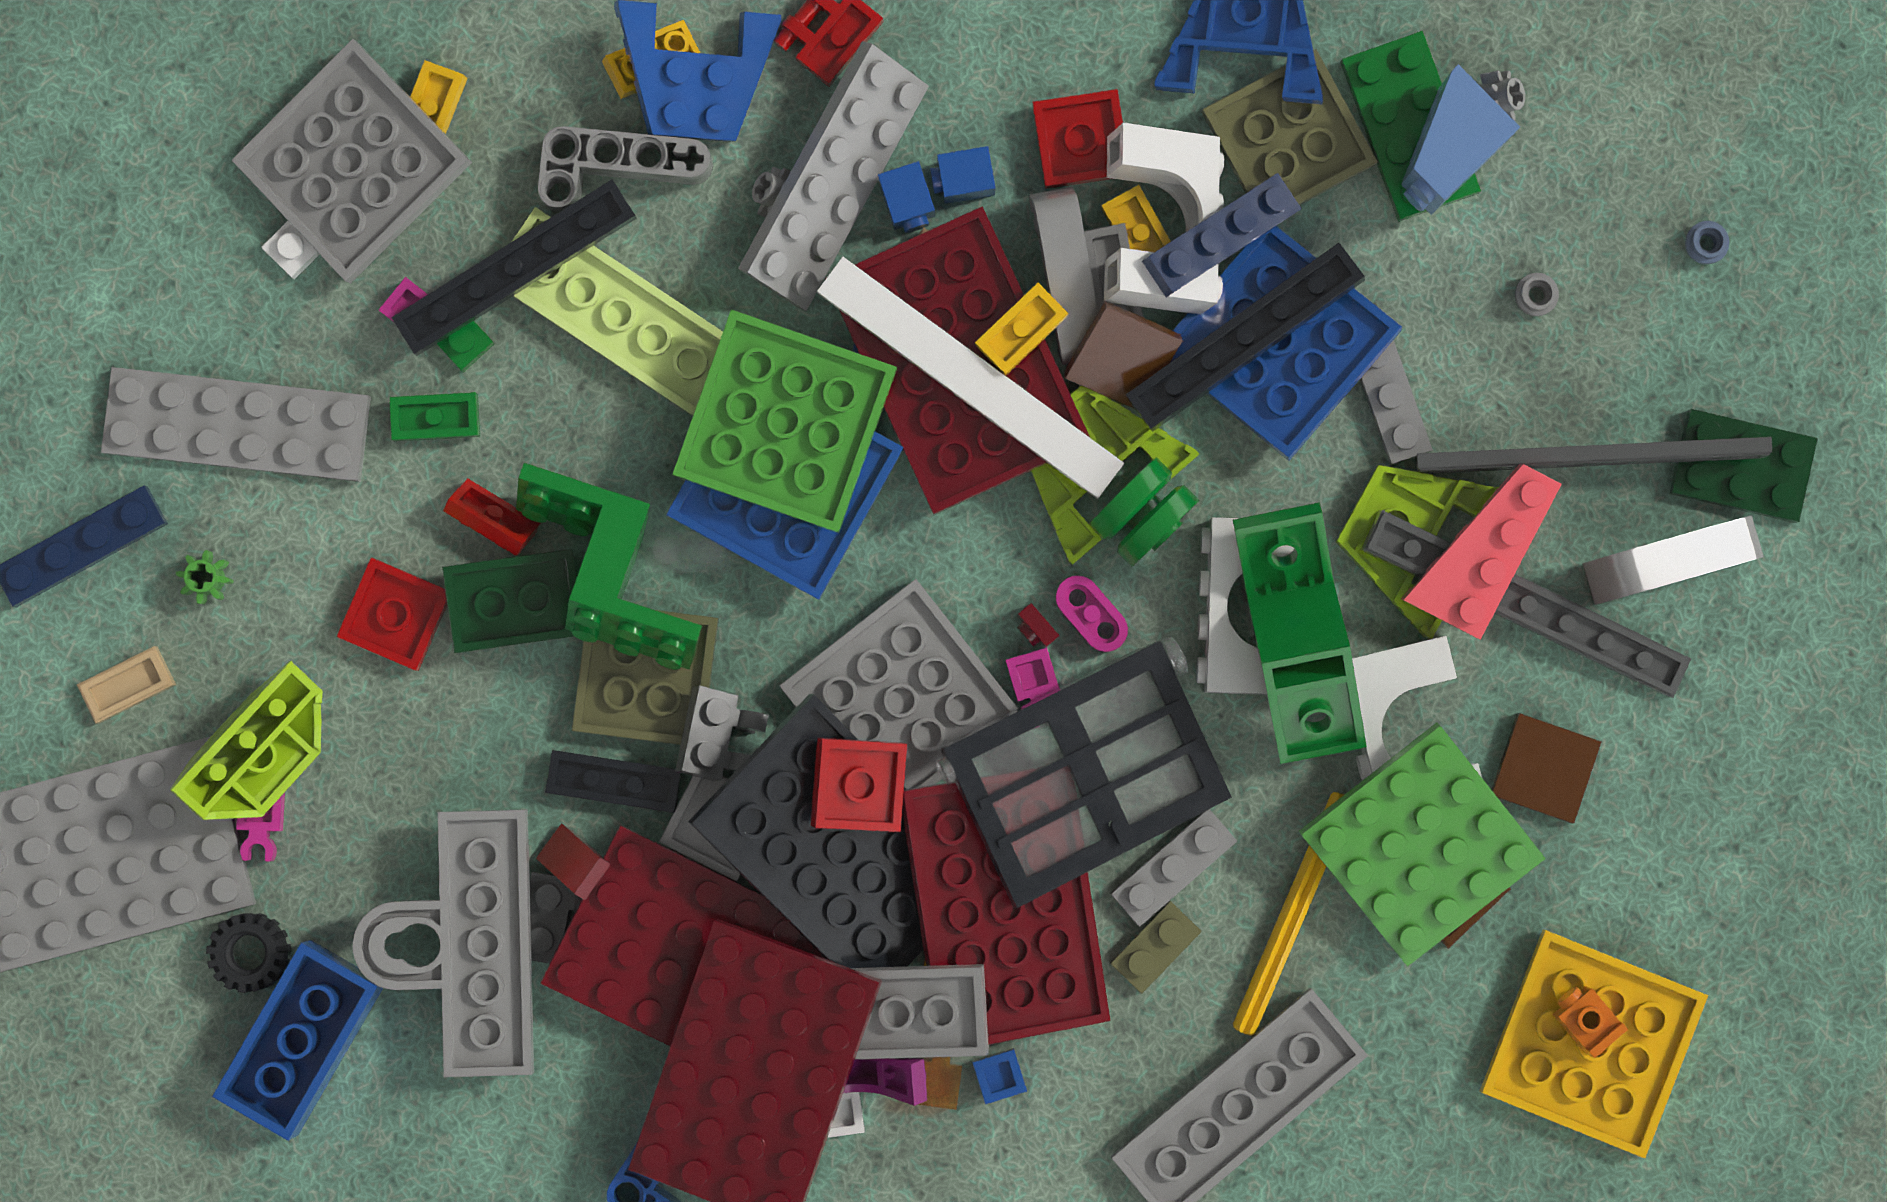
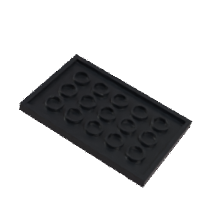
(835, 886)

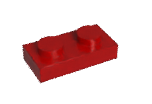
(491, 517)

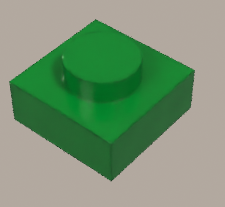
(466, 345)

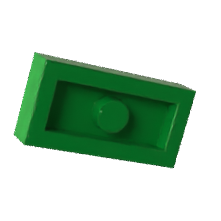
(434, 416)

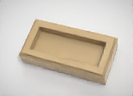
(126, 684)

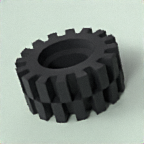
(222, 952)

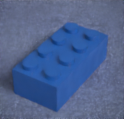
(298, 1040)

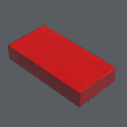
(573, 861)

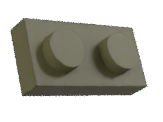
(1155, 947)

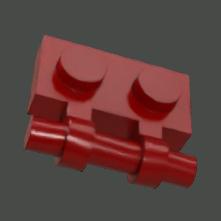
(835, 41)

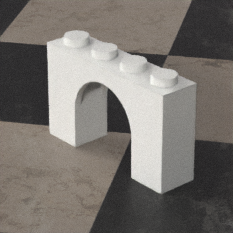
(1187, 169)
(1229, 661)
(1385, 677)

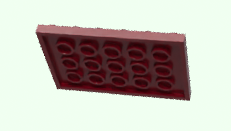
(964, 287)
(645, 932)
(1036, 958)
(754, 1070)

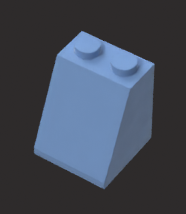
(1456, 141)

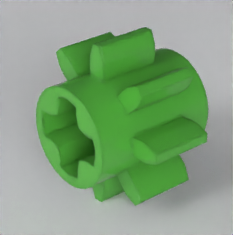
(200, 566)

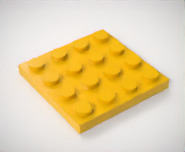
(1626, 1085)

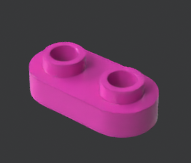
(1093, 612)

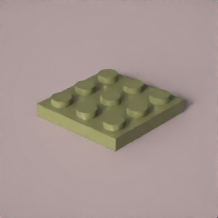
(1302, 142)
(636, 694)

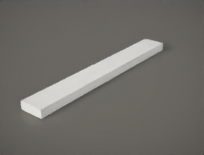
(970, 378)

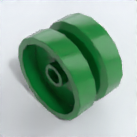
(1144, 512)

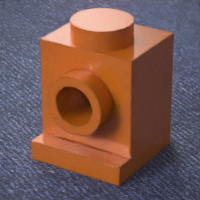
(1570, 1015)

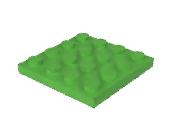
(784, 421)
(1422, 844)

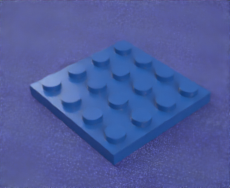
(1308, 372)
(779, 543)

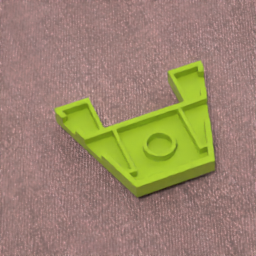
(1121, 435)
(1419, 501)

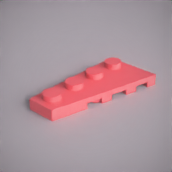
(1480, 563)

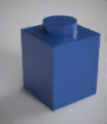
(964, 175)
(907, 197)

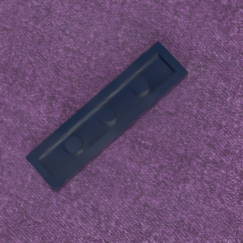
(1221, 235)
(80, 546)

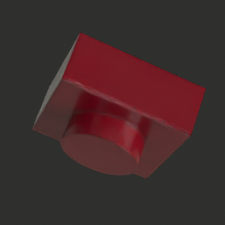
(1036, 627)

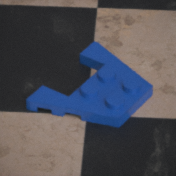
(1246, 28)
(691, 91)

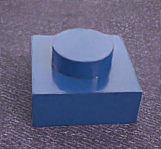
(999, 1076)

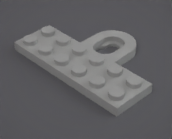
(483, 943)

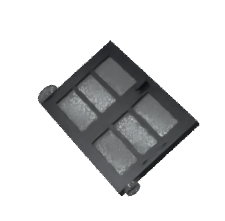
(1086, 771)

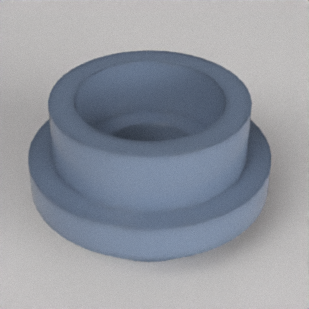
(1716, 233)

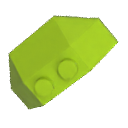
(256, 750)

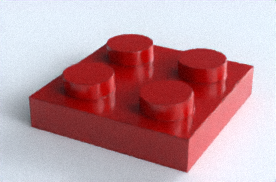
(1074, 136)
(394, 614)
(858, 784)

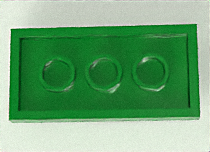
(1393, 97)

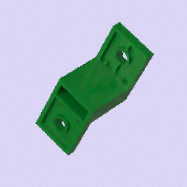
(597, 595)
(1300, 633)

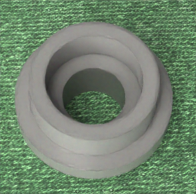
(1546, 285)

